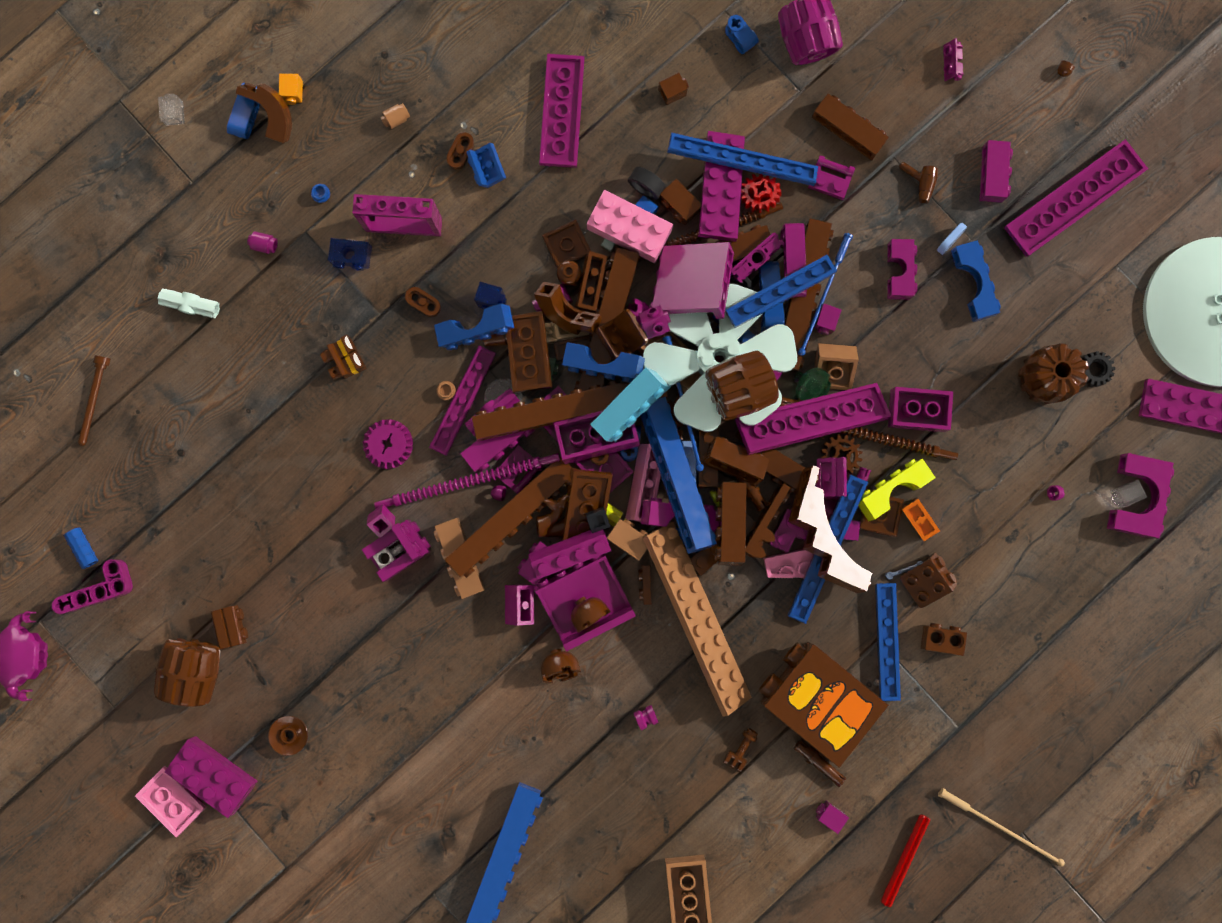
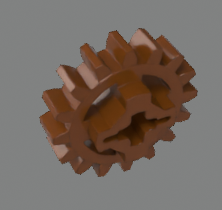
(836, 448)

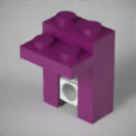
(410, 539)

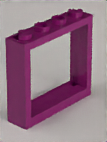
(397, 215)

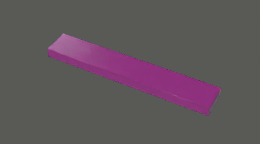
(462, 400)

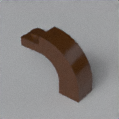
(276, 108)
(562, 313)

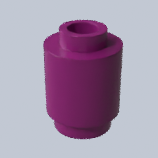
(262, 242)

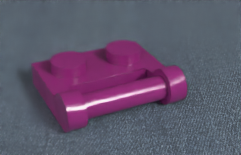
(829, 183)
(518, 455)

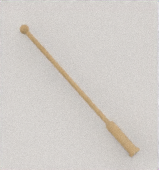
(966, 807)

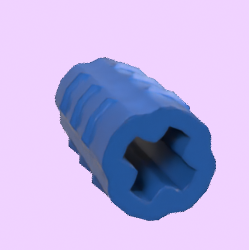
(81, 548)

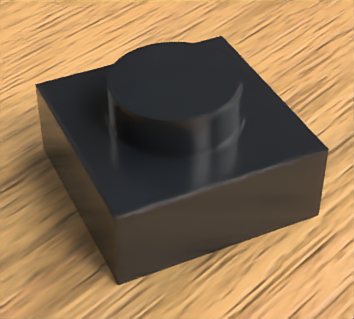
(597, 520)

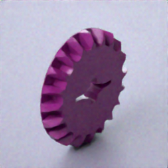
(394, 455)

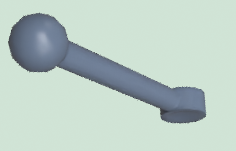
(889, 575)

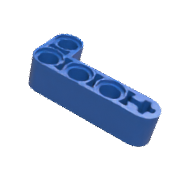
(769, 274)

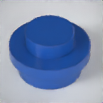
(320, 193)

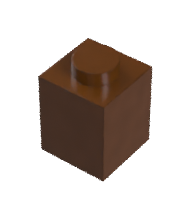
(673, 88)

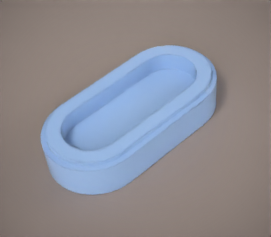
(952, 237)

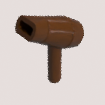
(927, 180)

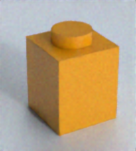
(291, 88)

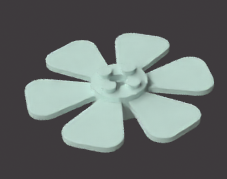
(678, 363)

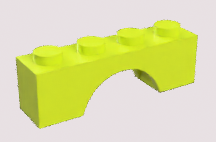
(913, 476)

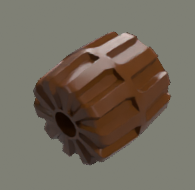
(1053, 373)
(742, 385)
(187, 672)

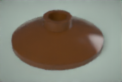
(281, 742)

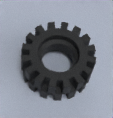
(1106, 366)

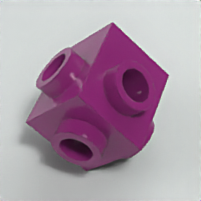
(655, 321)

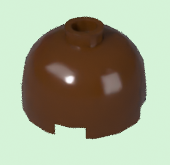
(588, 612)
(559, 665)

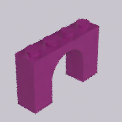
(1157, 476)

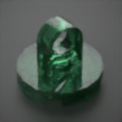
(812, 384)

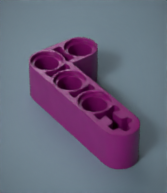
(794, 249)
(92, 593)

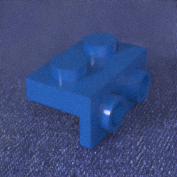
(486, 165)

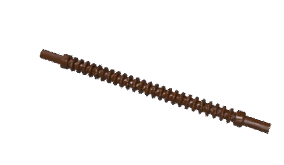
(694, 236)
(934, 451)

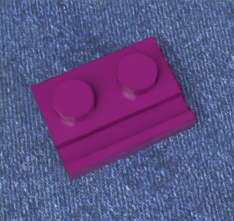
(832, 477)

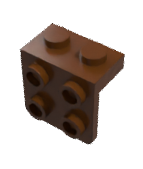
(622, 334)
(929, 581)

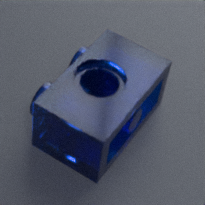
(339, 249)
(489, 295)

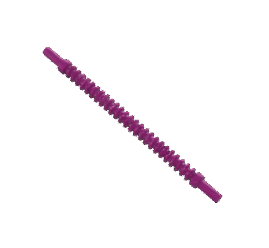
(537, 462)

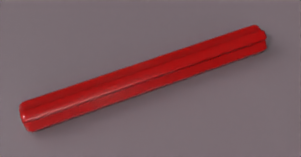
(905, 860)

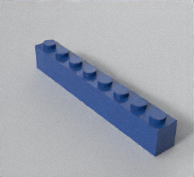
(677, 477)
(505, 855)

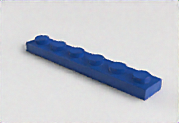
(780, 291)
(887, 642)

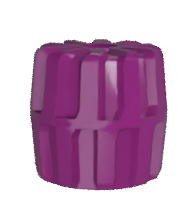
(810, 30)

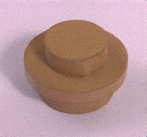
(446, 390)

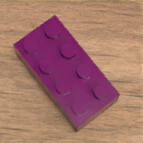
(581, 441)
(211, 776)

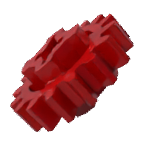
(761, 198)

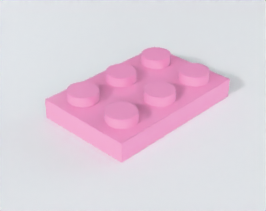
(170, 802)

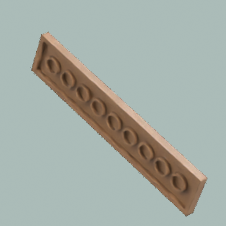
(697, 618)

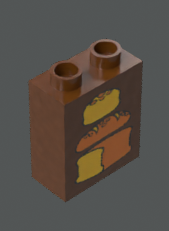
(822, 702)

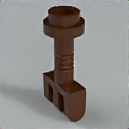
(750, 735)

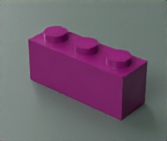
(995, 171)

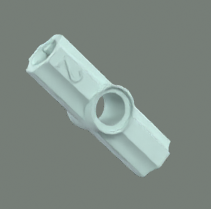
(188, 303)

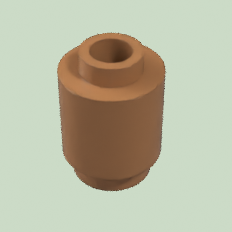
(395, 116)

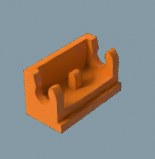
(920, 519)

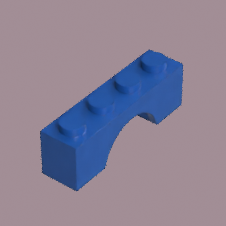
(970, 258)
(494, 320)
(580, 357)

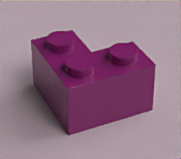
(786, 533)

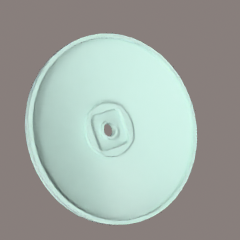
(1186, 311)

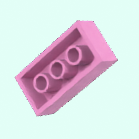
(629, 226)

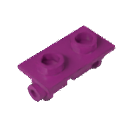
(952, 53)

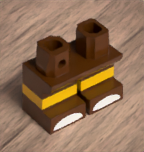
(345, 356)

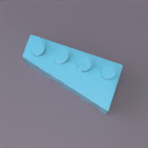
(630, 405)

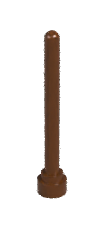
(100, 363)

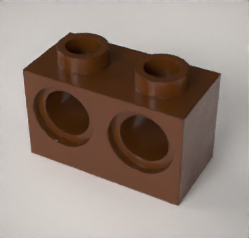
(943, 642)

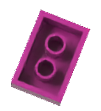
(920, 409)

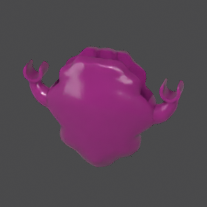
(21, 656)

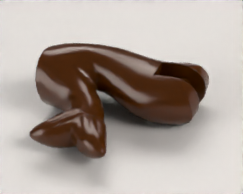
(549, 524)

